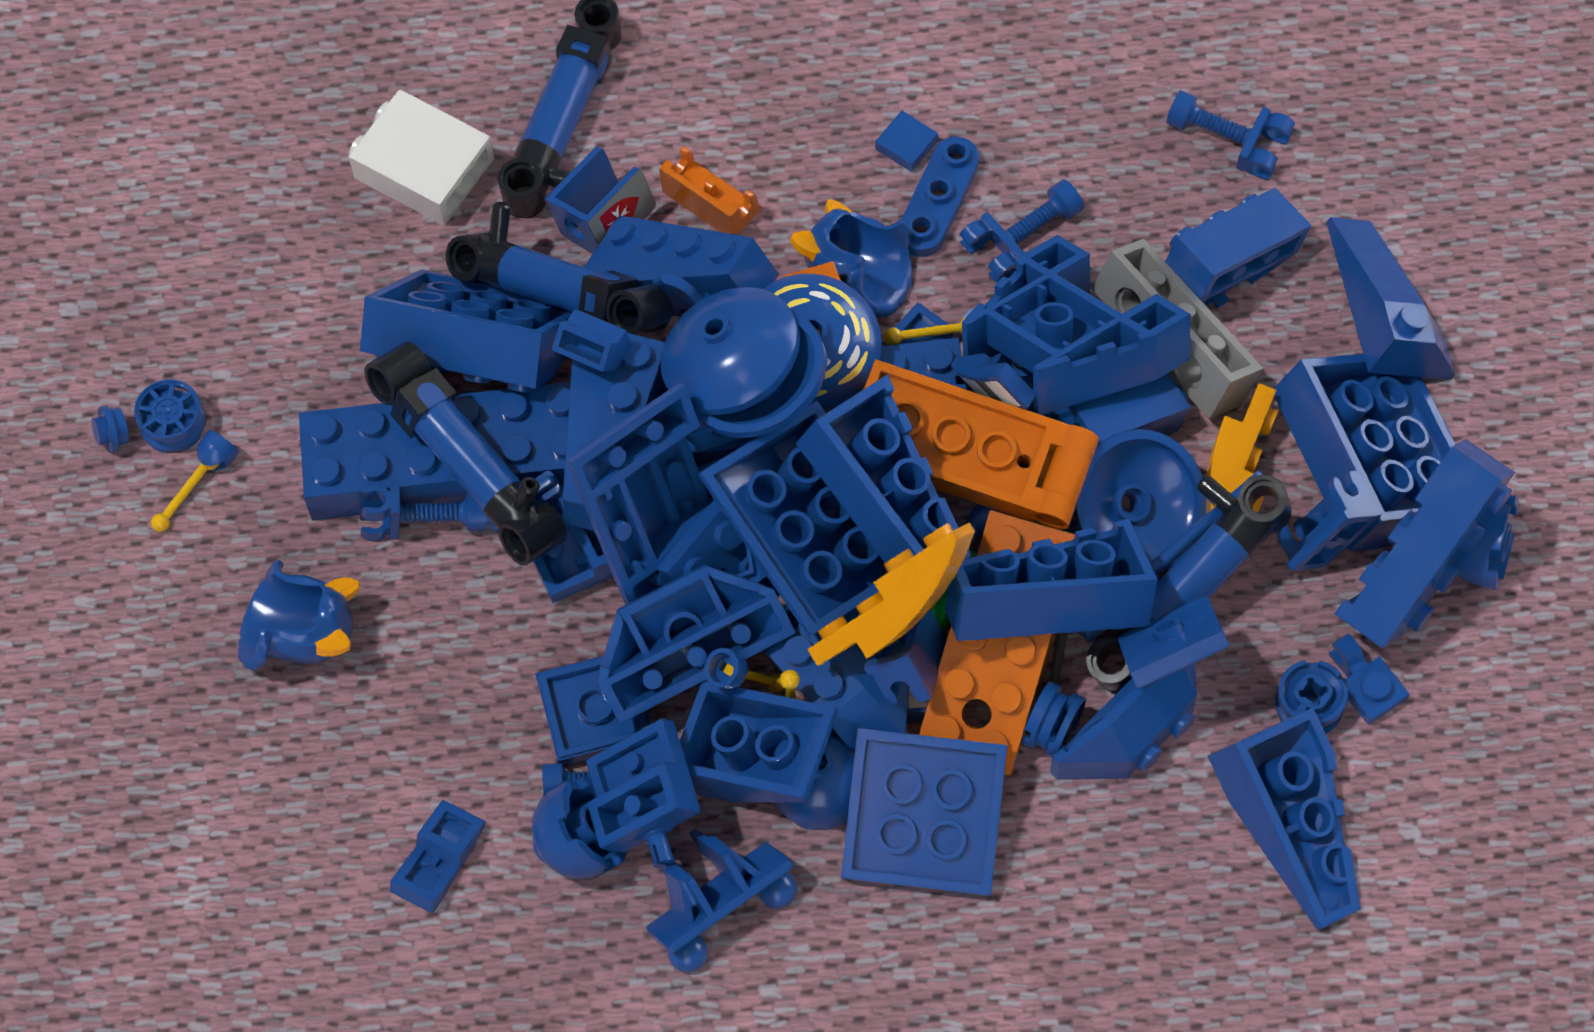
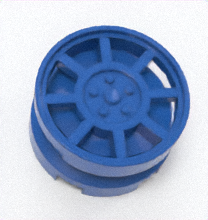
(169, 417)
(1313, 686)
(1048, 719)

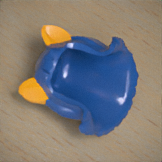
(864, 252)
(296, 619)

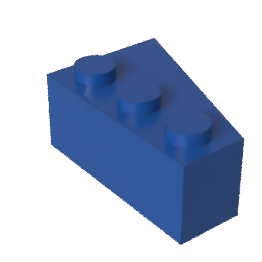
(1237, 245)

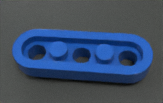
(935, 211)

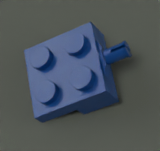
(574, 563)
(642, 791)

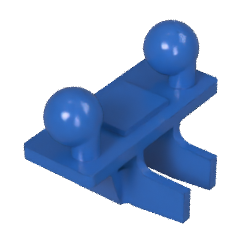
(698, 908)

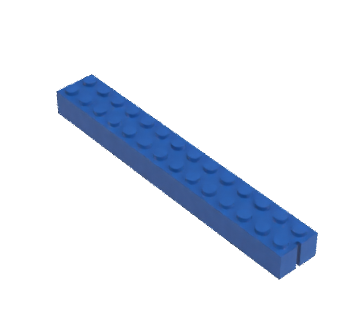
(366, 447)

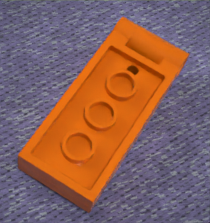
(980, 442)

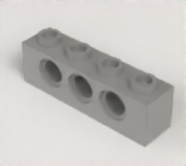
(1219, 365)

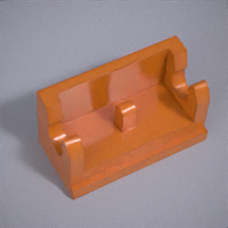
(707, 194)

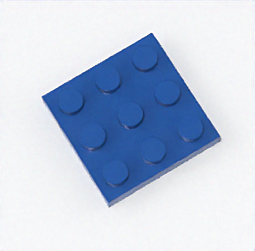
(924, 811)

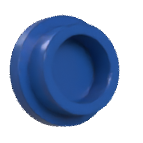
(110, 428)

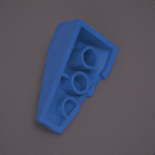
(1387, 311)
(1289, 803)

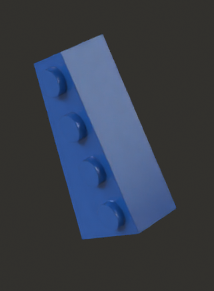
(1428, 545)
(1055, 587)

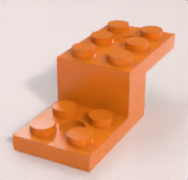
(993, 669)

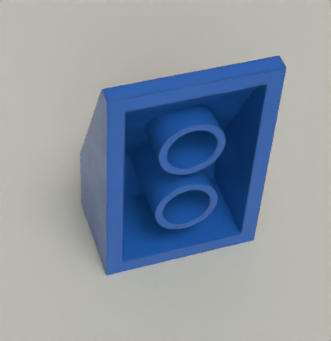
(754, 744)

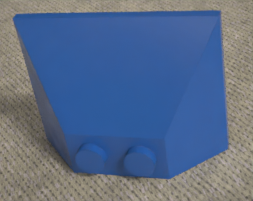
(642, 489)

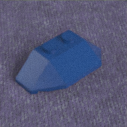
(668, 634)
(840, 684)
(1129, 729)

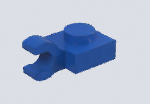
(1372, 685)

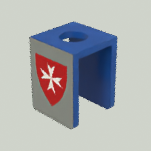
(595, 199)

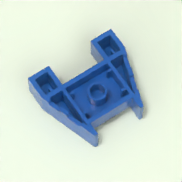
(1070, 337)

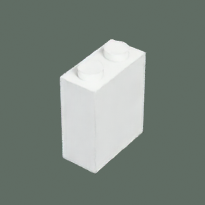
(421, 156)

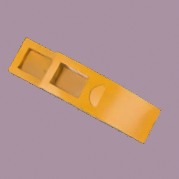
(1234, 450)
(903, 596)

